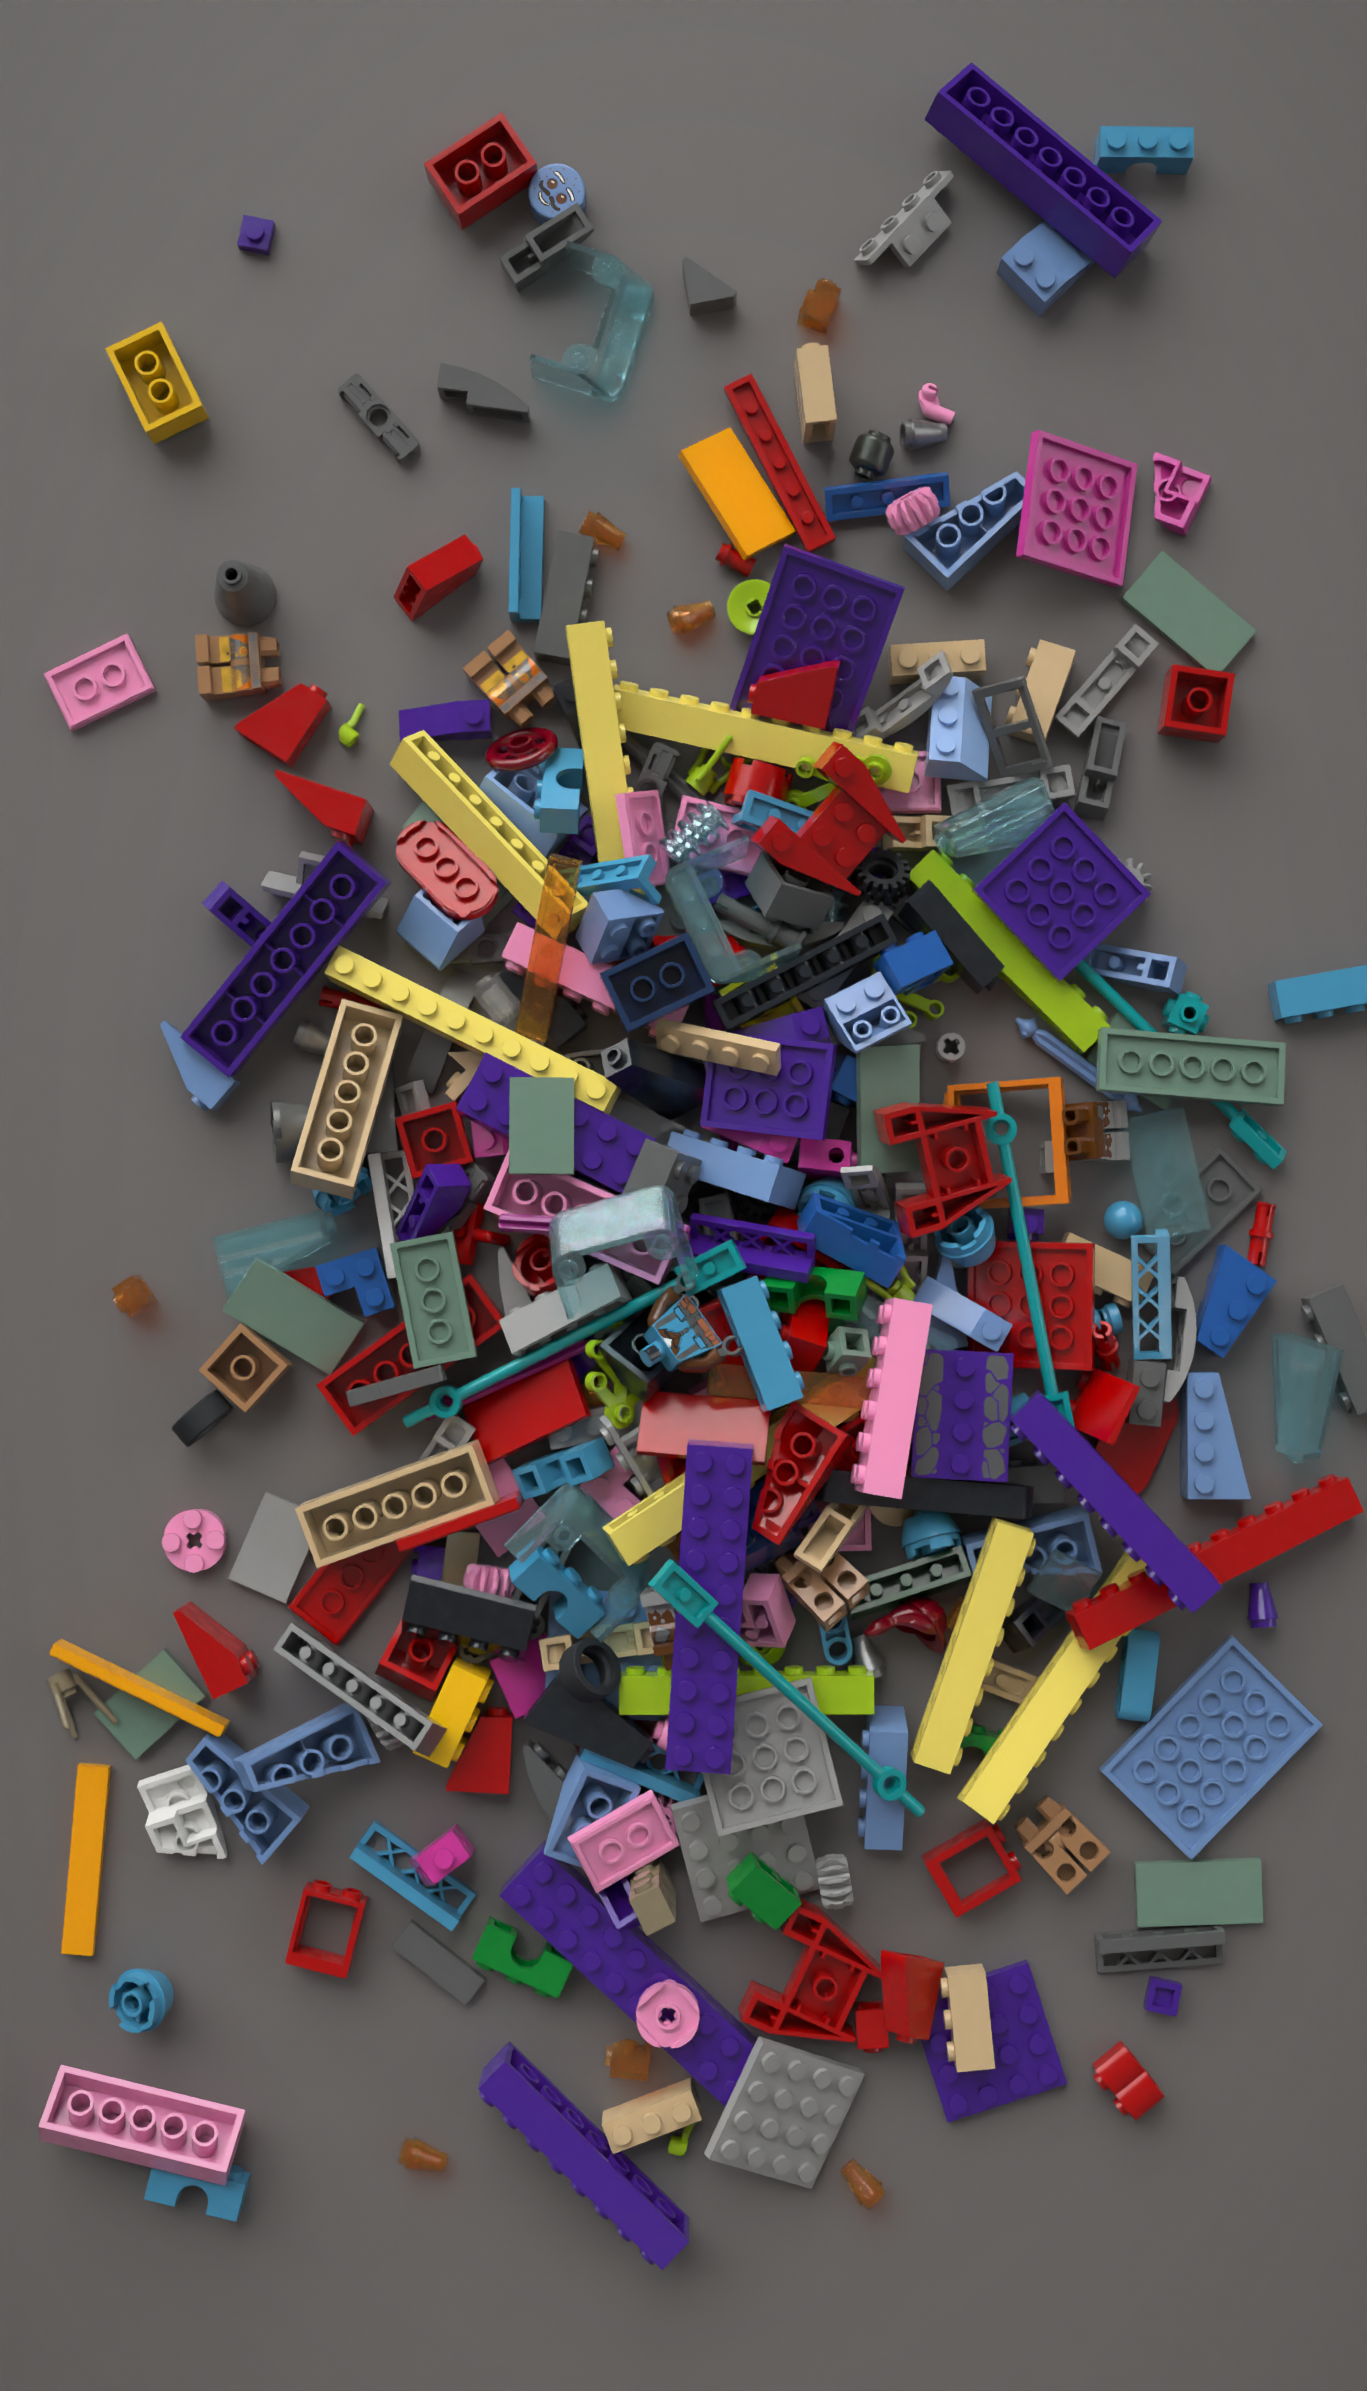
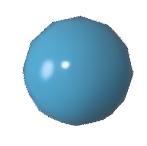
(1122, 1219)

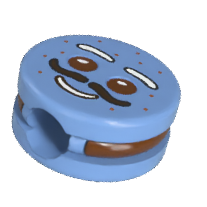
(555, 190)

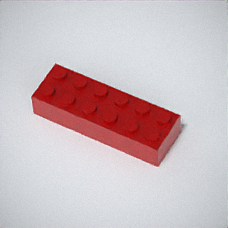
(392, 1358)

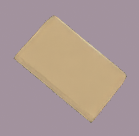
(460, 1551)

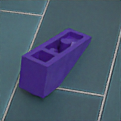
(449, 720)
(236, 913)
(434, 1201)

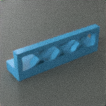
(526, 557)
(759, 807)
(620, 874)
(1163, 1295)
(648, 1776)
(405, 1884)

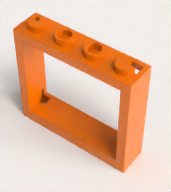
(1058, 1132)

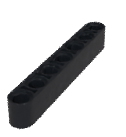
(937, 1495)

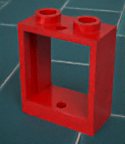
(958, 1843)
(319, 1959)

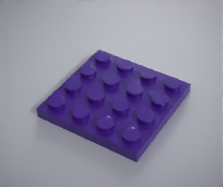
(1061, 892)
(1021, 2045)

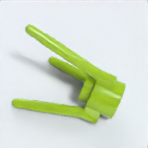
(702, 777)
(898, 1289)

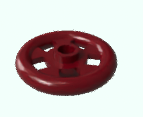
(522, 749)

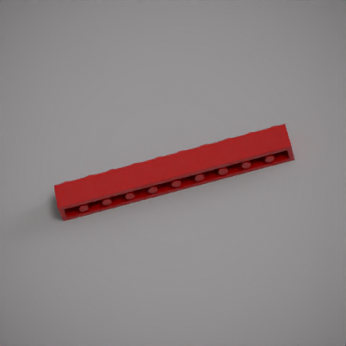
(1225, 1555)

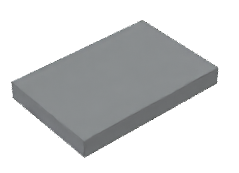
(272, 1549)

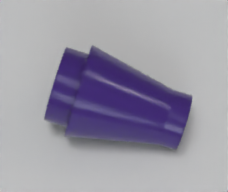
(1261, 1606)

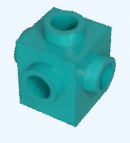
(1174, 1014)

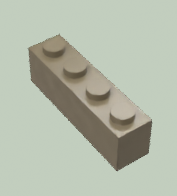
(653, 1896)

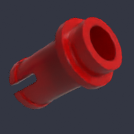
(730, 557)

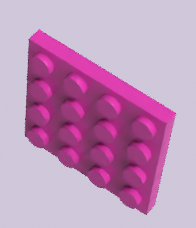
(1076, 509)

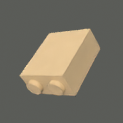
(815, 393)

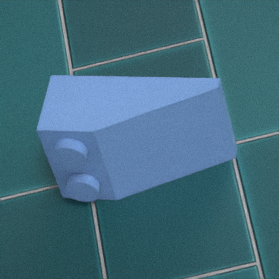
(1043, 267)
(584, 1798)

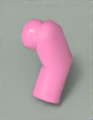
(931, 407)

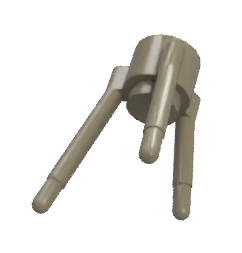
(63, 1687)

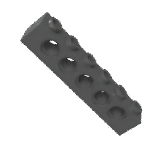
(360, 1690)

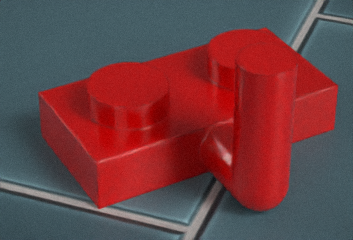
(470, 1234)

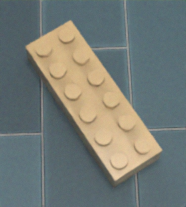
(346, 1099)
(397, 1503)

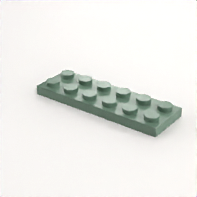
(1190, 1067)

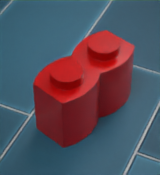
(1128, 2080)

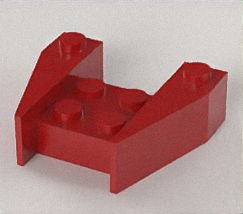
(839, 829)
(950, 1157)
(820, 1984)

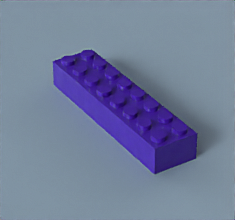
(1042, 169)
(285, 959)
(1118, 1504)
(584, 2156)

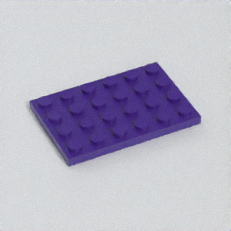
(817, 616)

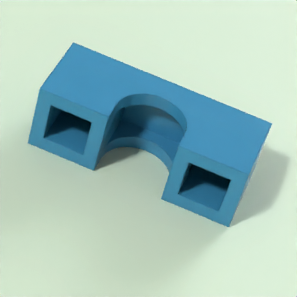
(1165, 147)
(560, 791)
(568, 1465)
(542, 1572)
(223, 2201)

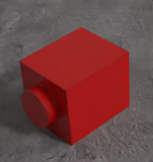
(870, 2026)

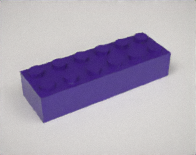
(602, 1144)

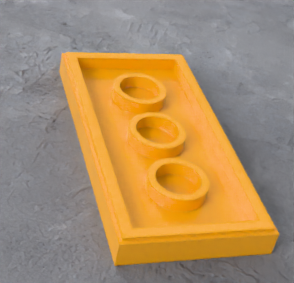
(736, 493)

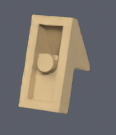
(459, 1082)

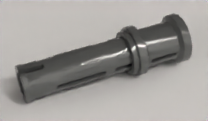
(773, 931)

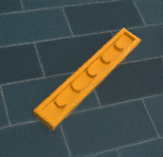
(139, 1687)
(86, 1859)

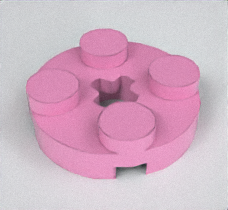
(194, 1558)
(667, 2033)

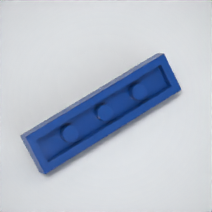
(874, 496)

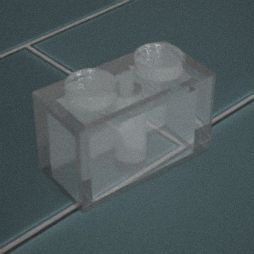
(497, 999)

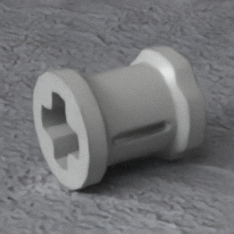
(959, 1049)

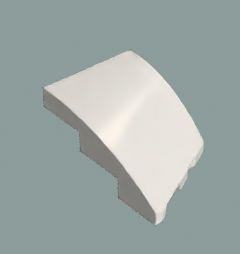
(181, 1814)

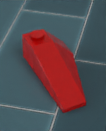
(799, 1465)

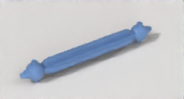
(1069, 1058)

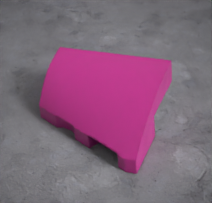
(1177, 493)
(521, 1680)

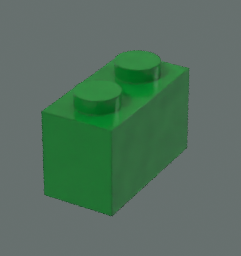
(762, 1891)

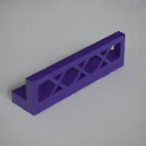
(772, 1261)

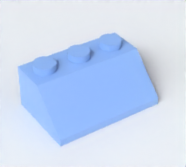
(956, 735)
(515, 797)

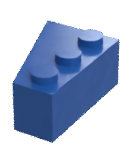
(855, 1237)
(1230, 1300)

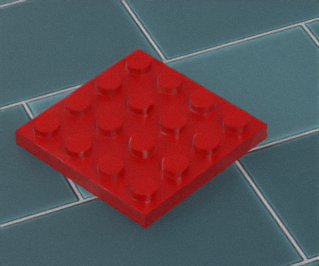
(1067, 1299)

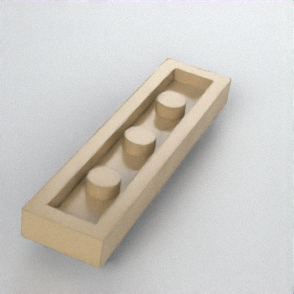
(718, 1046)

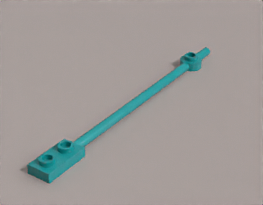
(1242, 1125)
(712, 1268)
(1058, 1399)
(697, 1607)

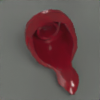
(918, 1617)

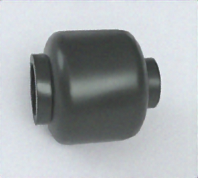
(871, 455)

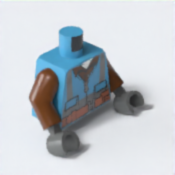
(682, 1335)

